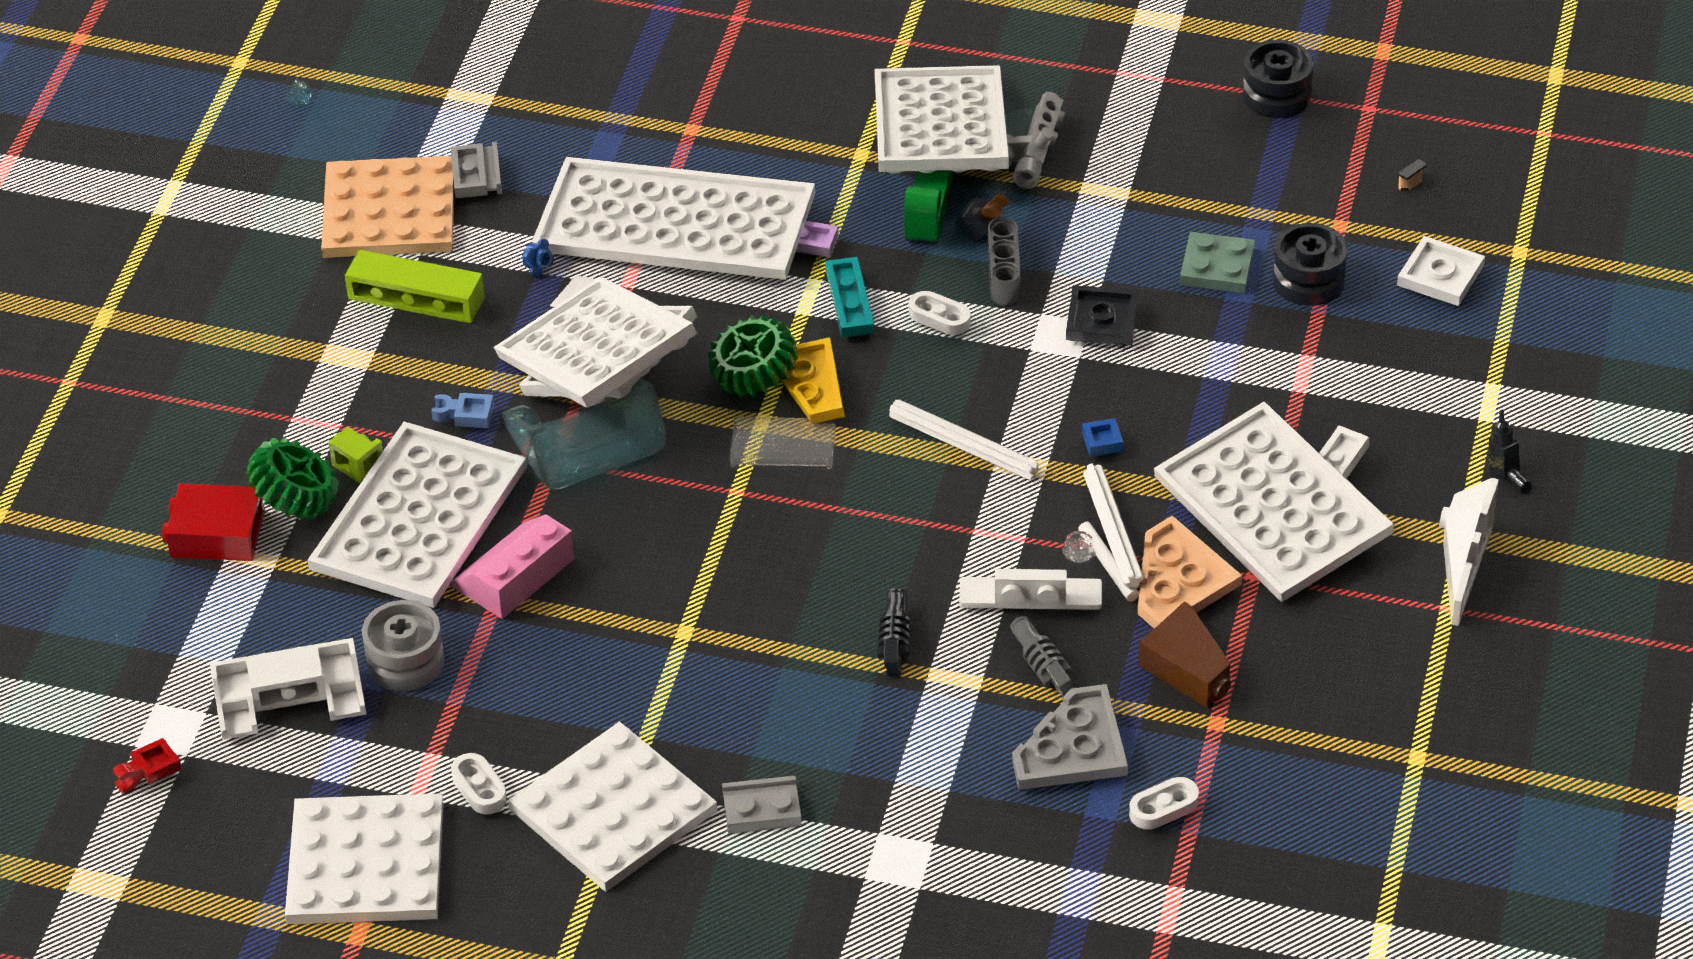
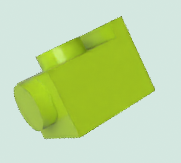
(354, 453)

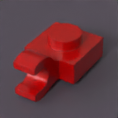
(148, 762)

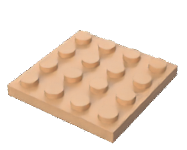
(388, 206)

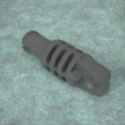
(1042, 656)

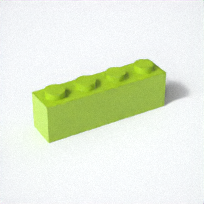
(415, 286)

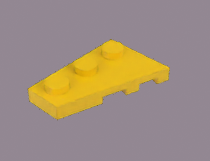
(816, 382)

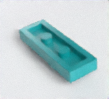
(849, 297)

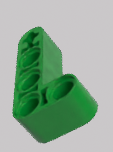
(927, 205)

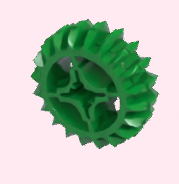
(752, 356)
(292, 478)

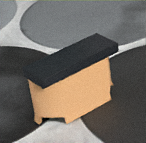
(1411, 175)

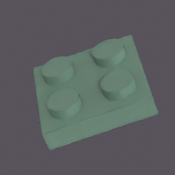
(1217, 262)

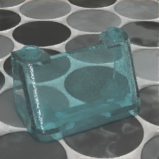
(589, 439)

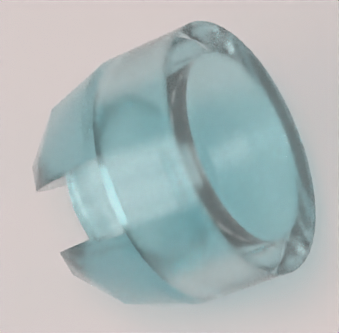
(299, 93)

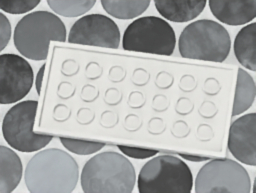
(675, 217)

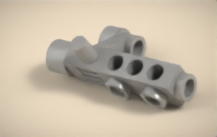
(1031, 149)

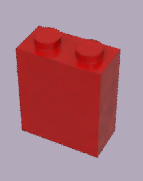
(213, 522)

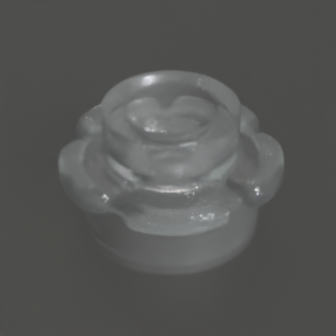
(1079, 547)

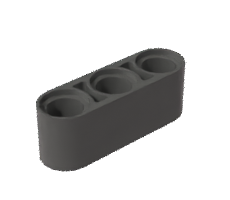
(1004, 261)

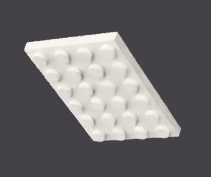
(940, 119)
(595, 341)
(1273, 501)
(417, 514)

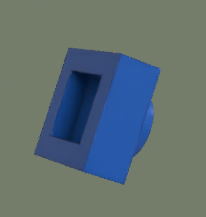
(1102, 437)

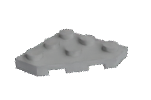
(1073, 743)

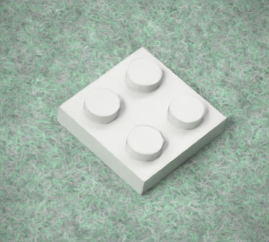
(1441, 270)

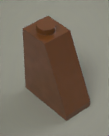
(1186, 657)

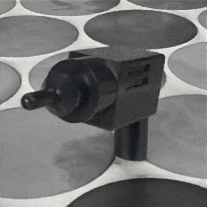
(1504, 455)

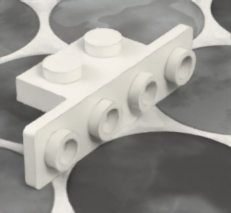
(1030, 590)

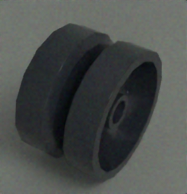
(1277, 78)
(1310, 264)

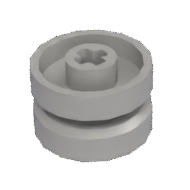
(403, 645)

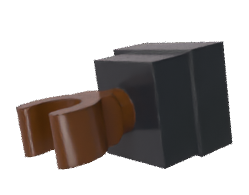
(978, 214)

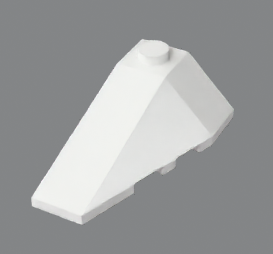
(1465, 540)

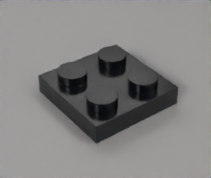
(1102, 315)

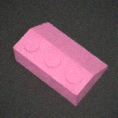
(517, 565)

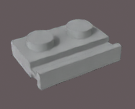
(475, 170)
(761, 804)

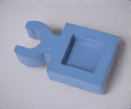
(467, 410)

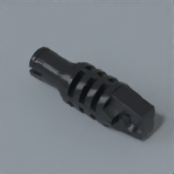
(894, 632)

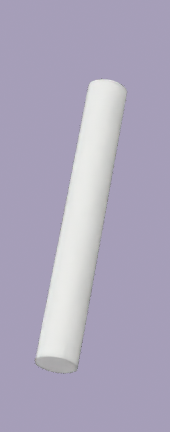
(1108, 561)

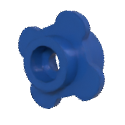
(537, 257)

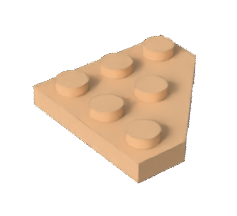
(1179, 570)

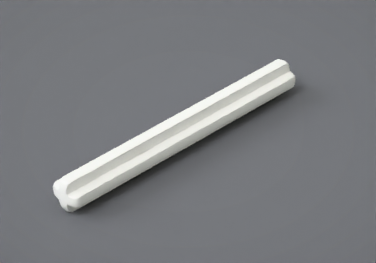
(964, 439)
(1113, 526)

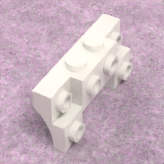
(284, 680)

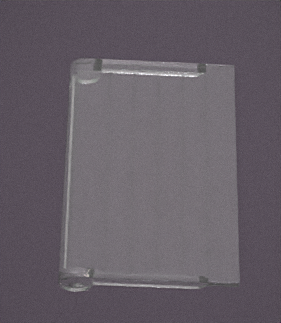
(782, 442)

